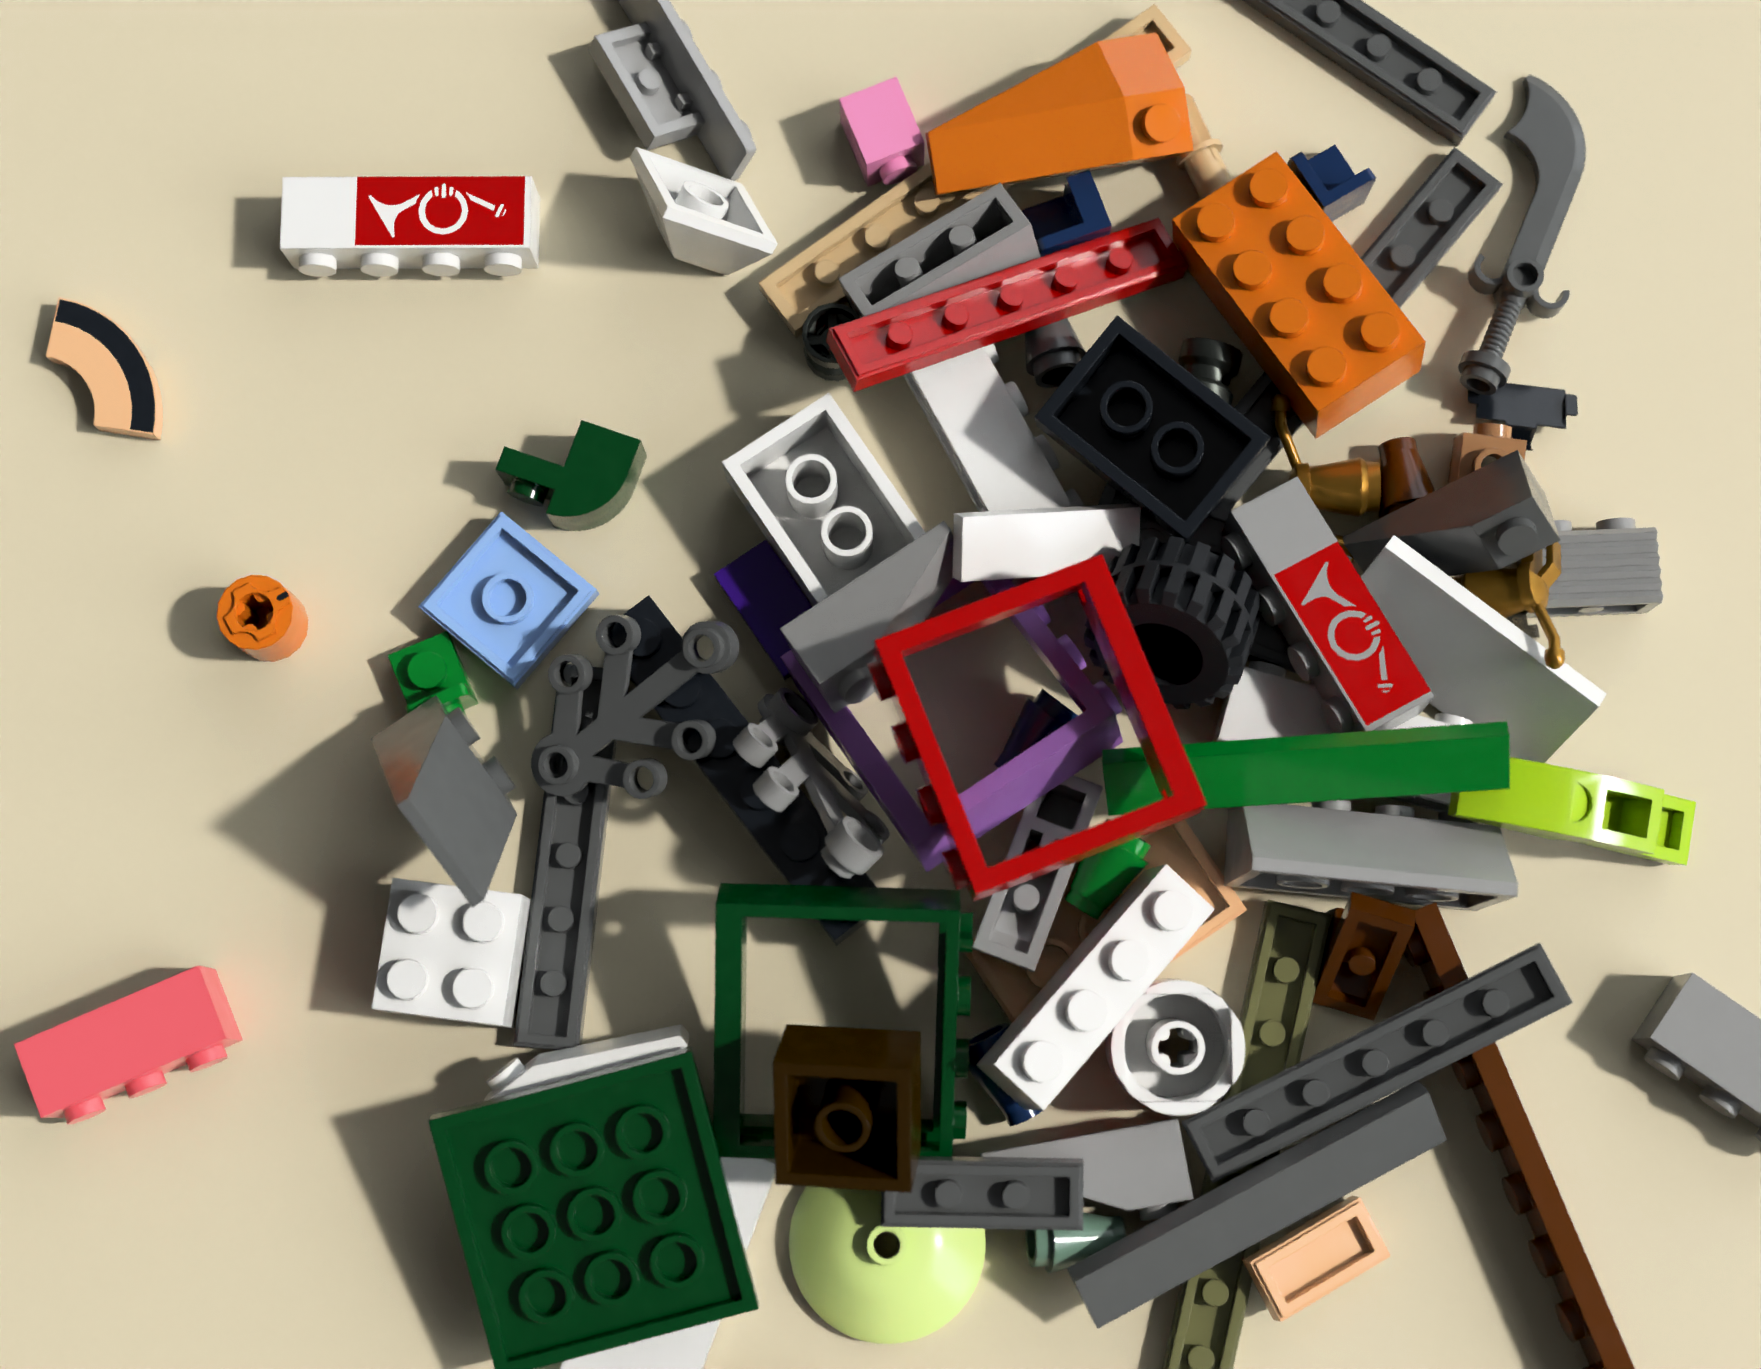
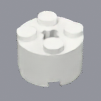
(1201, 1072)

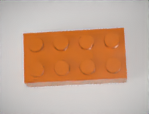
(1297, 295)

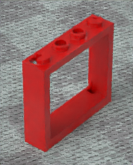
(1134, 683)

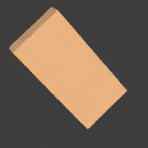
(1316, 1258)

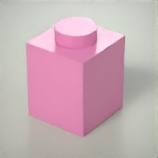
(882, 133)

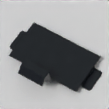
(1525, 408)

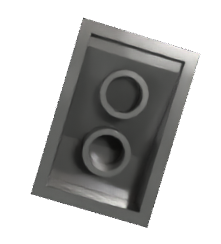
(449, 792)

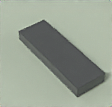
(990, 1194)

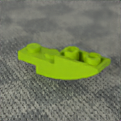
(1586, 810)

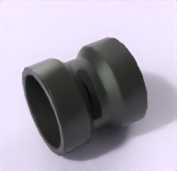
(814, 339)
(1211, 363)

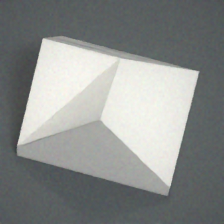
(702, 214)

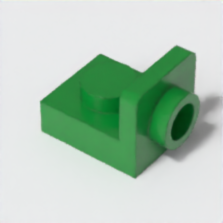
(432, 670)

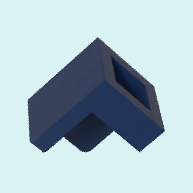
(1332, 181)
(1071, 217)

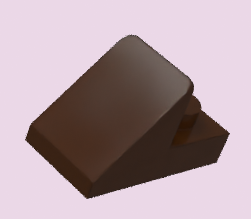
(1362, 954)

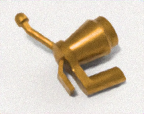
(1336, 487)
(1523, 589)

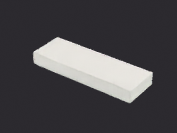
(1039, 540)

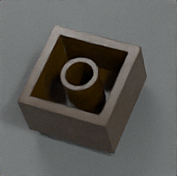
(847, 1108)

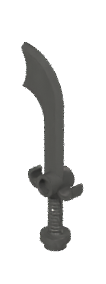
(1557, 150)

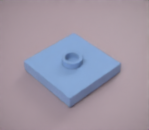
(509, 600)

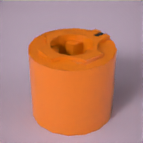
(262, 618)

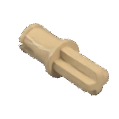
(1205, 162)

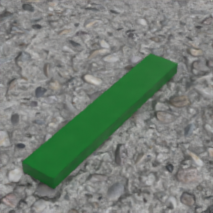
(1324, 767)

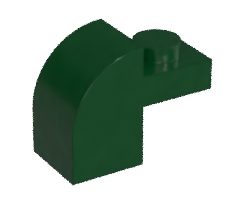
(590, 485)

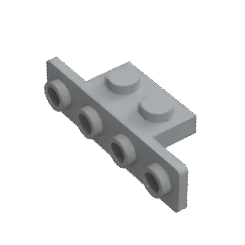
(669, 86)

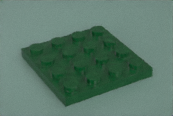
(594, 1212)

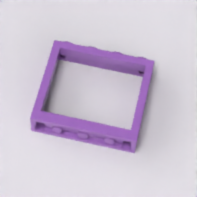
(1012, 784)

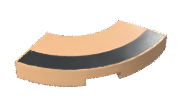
(113, 367)

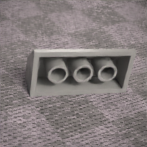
(1372, 854)

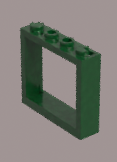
(753, 1134)

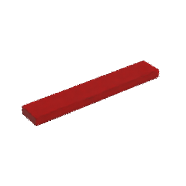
(1005, 304)

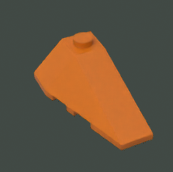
(1088, 112)

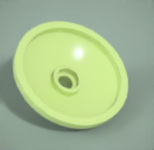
(873, 1294)

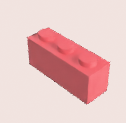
(129, 1045)

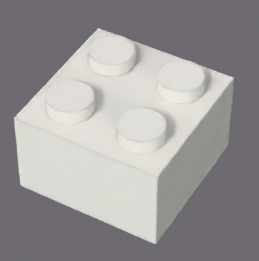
(452, 957)

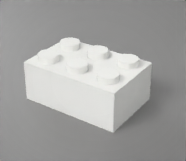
(821, 499)

